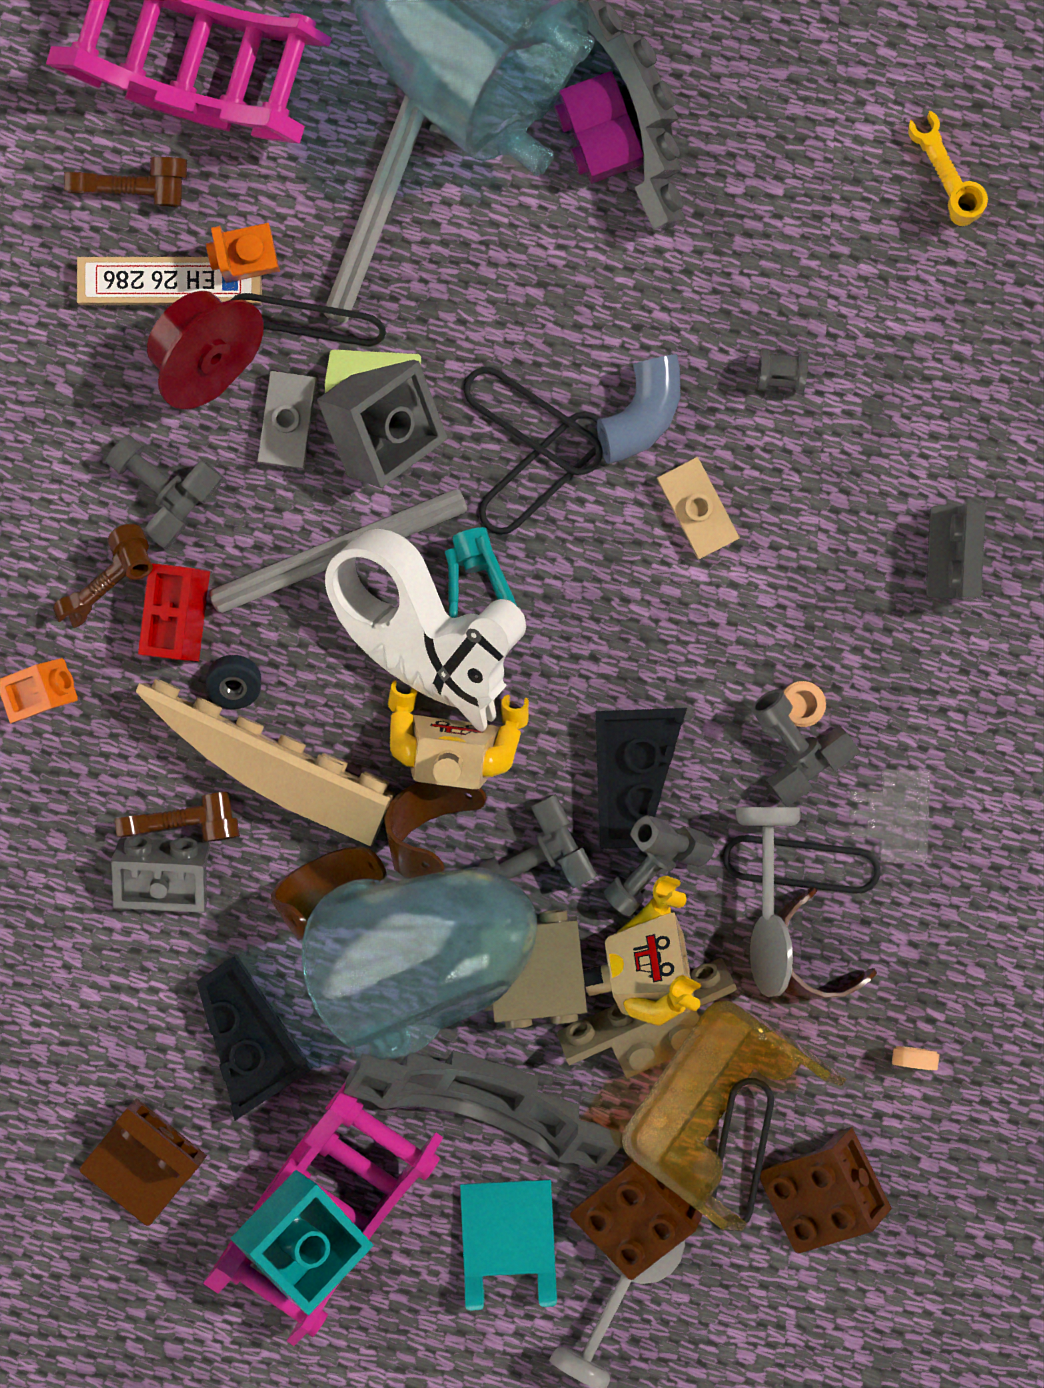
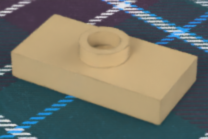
(698, 508)

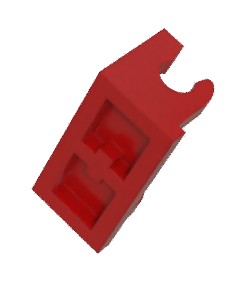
(174, 612)

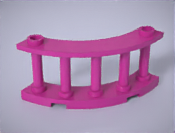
(180, 97)
(323, 1139)

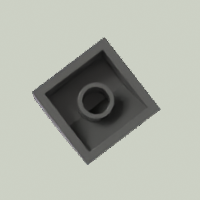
(382, 421)

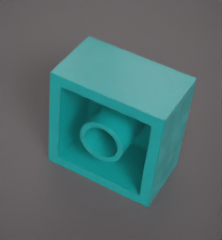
(302, 1242)

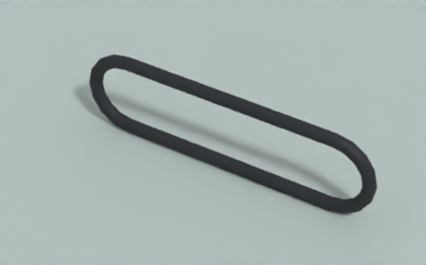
(318, 308)
(576, 471)
(505, 530)
(806, 845)
(763, 1140)

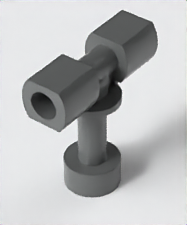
(174, 497)
(805, 755)
(554, 845)
(663, 849)

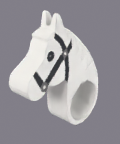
(418, 642)

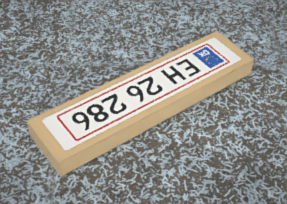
(153, 280)

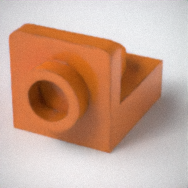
(243, 252)
(37, 690)

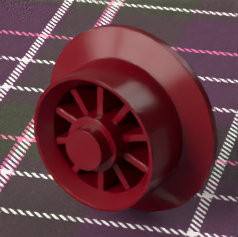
(203, 347)

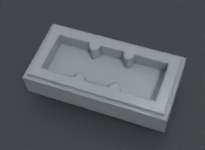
(287, 420)

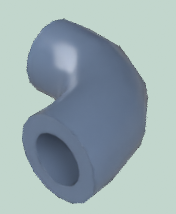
(647, 414)

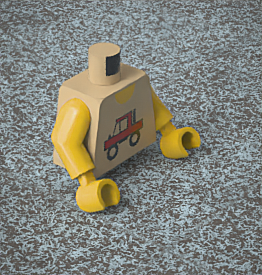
(453, 750)
(649, 962)

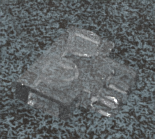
(896, 815)

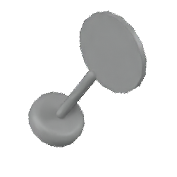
(770, 942)
(581, 1365)

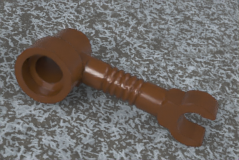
(163, 182)
(129, 559)
(213, 815)

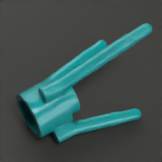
(475, 553)

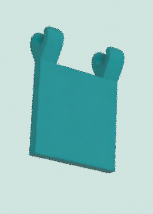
(508, 1233)

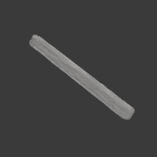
(375, 209)
(318, 558)

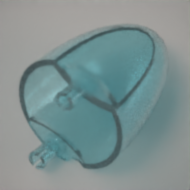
(480, 65)
(414, 955)

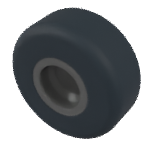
(233, 668)

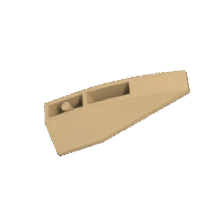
(276, 769)

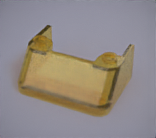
(693, 1094)

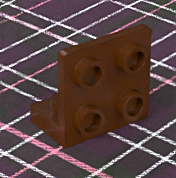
(142, 1162)
(826, 1194)
(635, 1219)

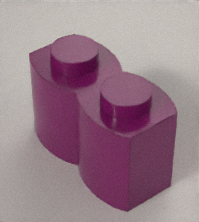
(599, 127)

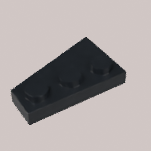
(632, 767)
(250, 1039)

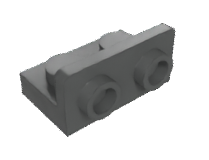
(955, 551)
(160, 874)

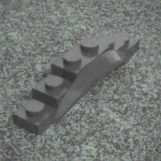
(654, 110)
(489, 1094)

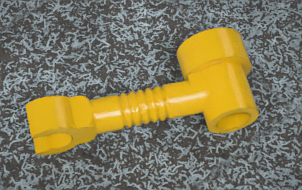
(958, 191)

